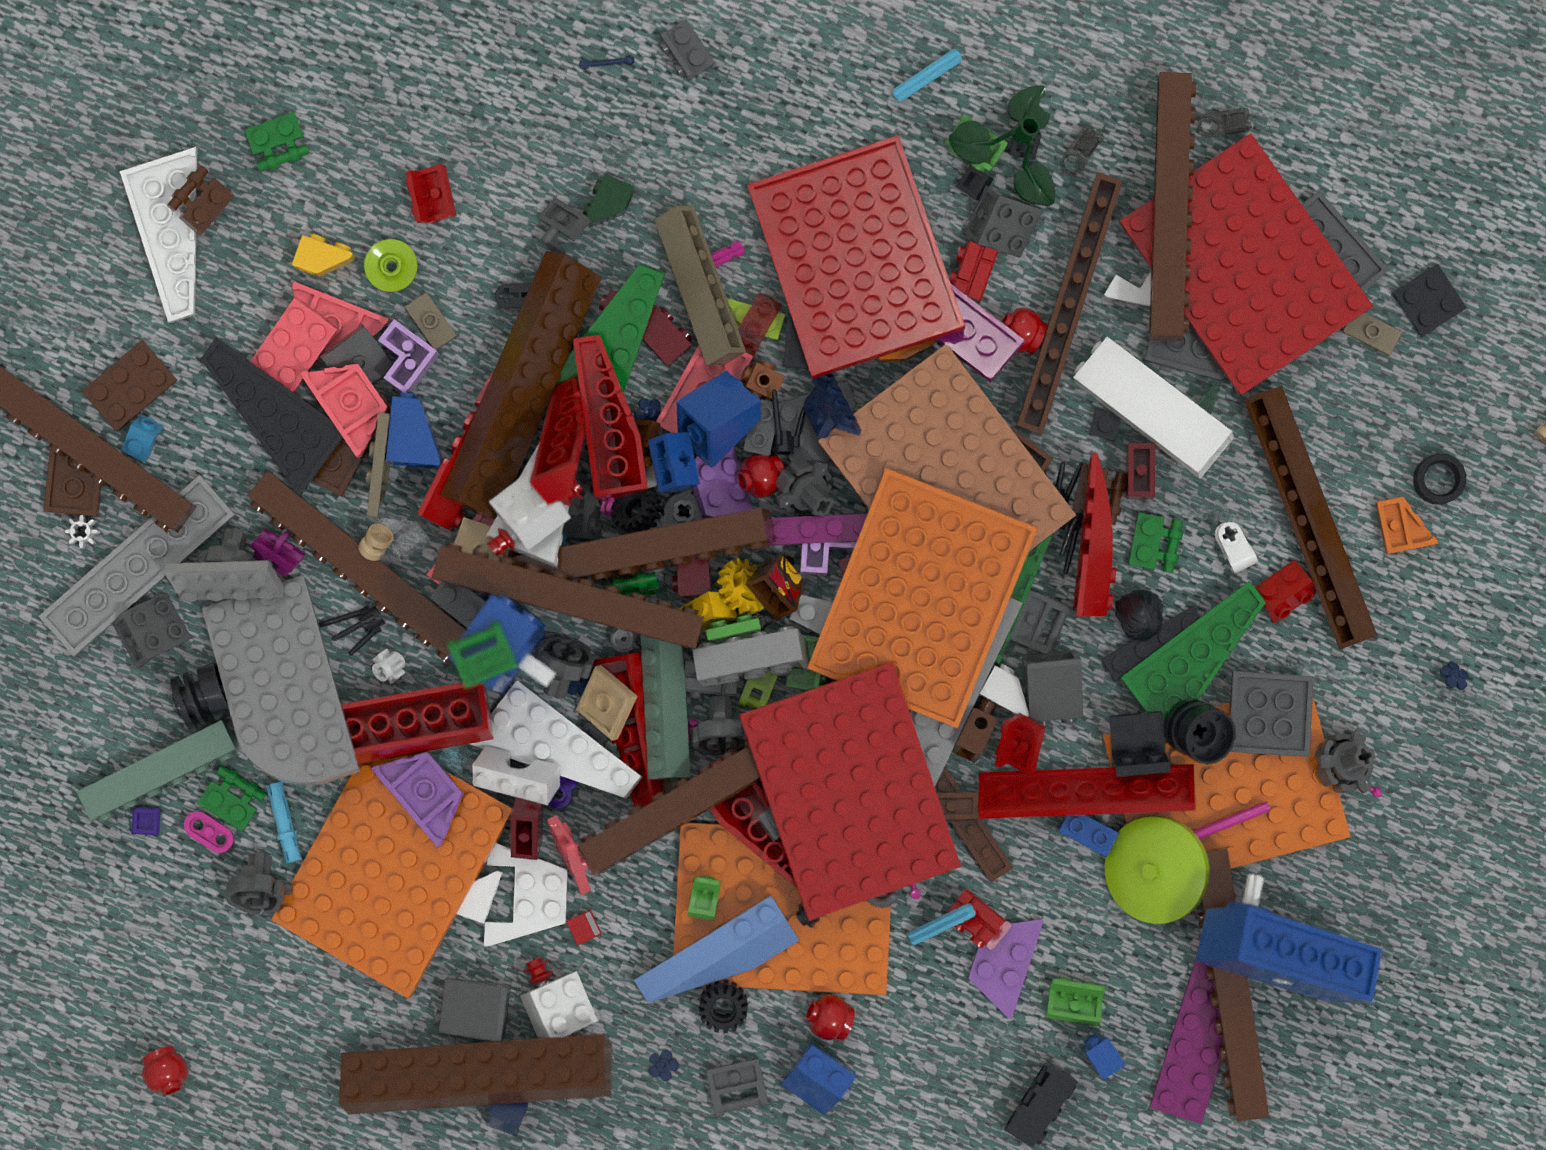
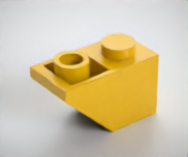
(319, 257)
(712, 609)

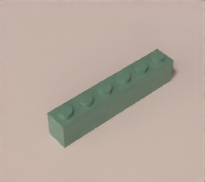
(665, 710)
(158, 770)

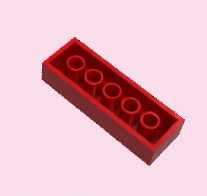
(418, 721)

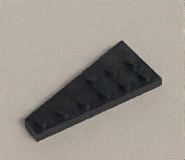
(285, 424)

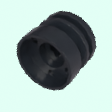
(199, 696)
(1200, 731)

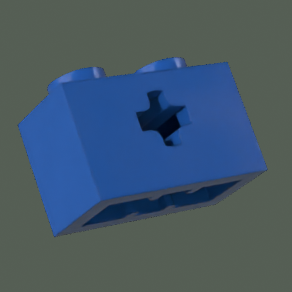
(674, 462)
(1088, 833)
(1102, 1055)

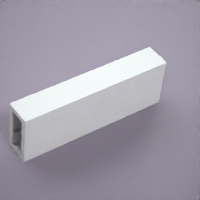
(1153, 407)

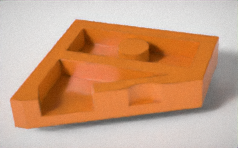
(1401, 526)

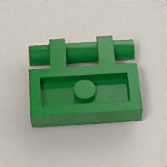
(275, 134)
(1147, 541)
(641, 584)
(229, 806)

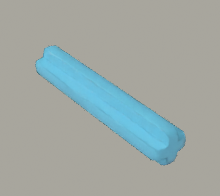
(926, 75)
(941, 924)

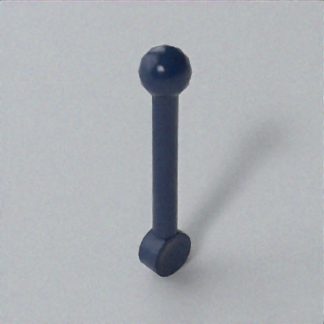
(585, 64)

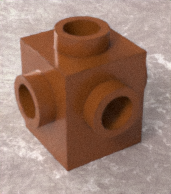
(770, 379)

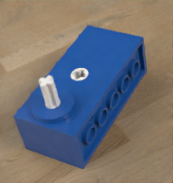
(523, 635)
(1287, 952)

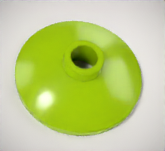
(381, 255)

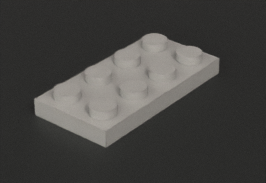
(224, 580)

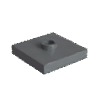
(359, 349)

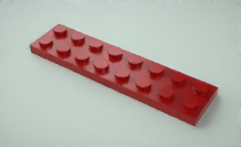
(1084, 792)

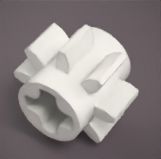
(74, 532)
(388, 666)

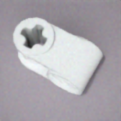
(1237, 550)

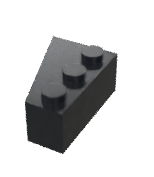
(1041, 1104)

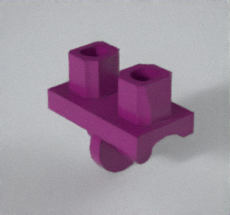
(277, 550)

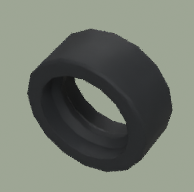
(1423, 491)

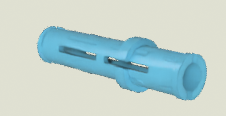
(283, 821)

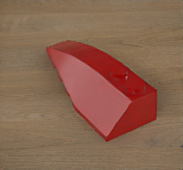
(609, 425)
(559, 444)
(436, 507)
(1095, 548)
(632, 739)
(740, 818)

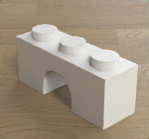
(533, 783)

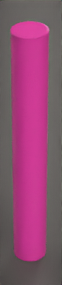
(1232, 820)

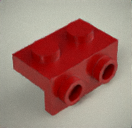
(430, 194)
(1286, 591)
(1020, 743)

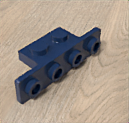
(828, 407)

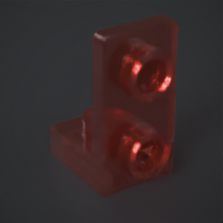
(758, 322)

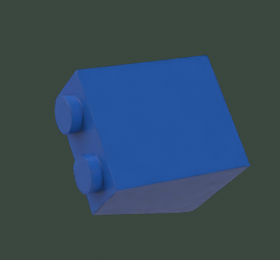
(717, 416)
(411, 435)
(819, 1078)

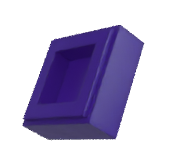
(146, 821)

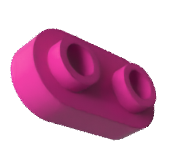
(209, 832)

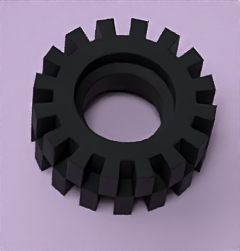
(644, 518)
(718, 1020)

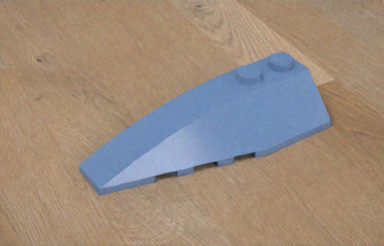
(724, 952)

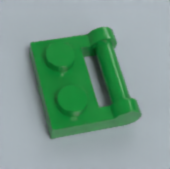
(487, 662)

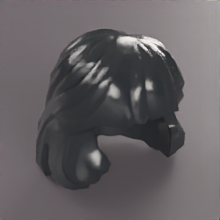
(1140, 614)

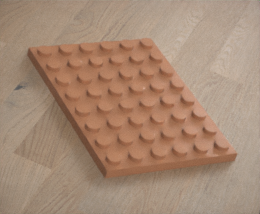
(950, 436)

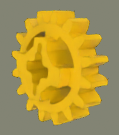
(733, 581)

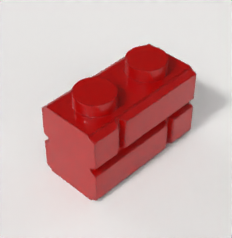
(974, 270)
(986, 926)

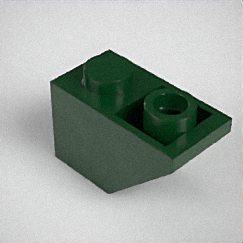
(609, 201)

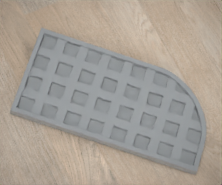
(281, 686)

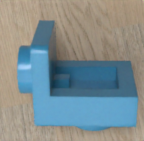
(141, 438)

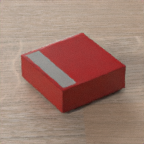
(584, 927)

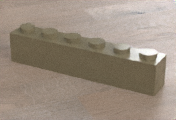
(700, 285)

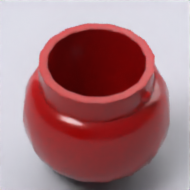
(1028, 326)
(759, 475)
(830, 1017)
(164, 1070)

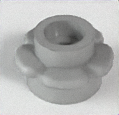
(620, 646)

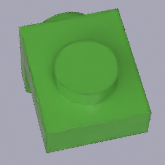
(704, 898)

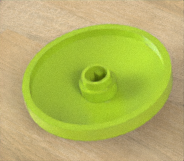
(1157, 869)

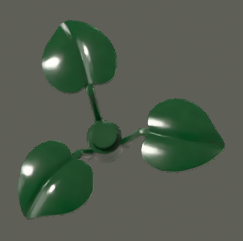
(972, 144)

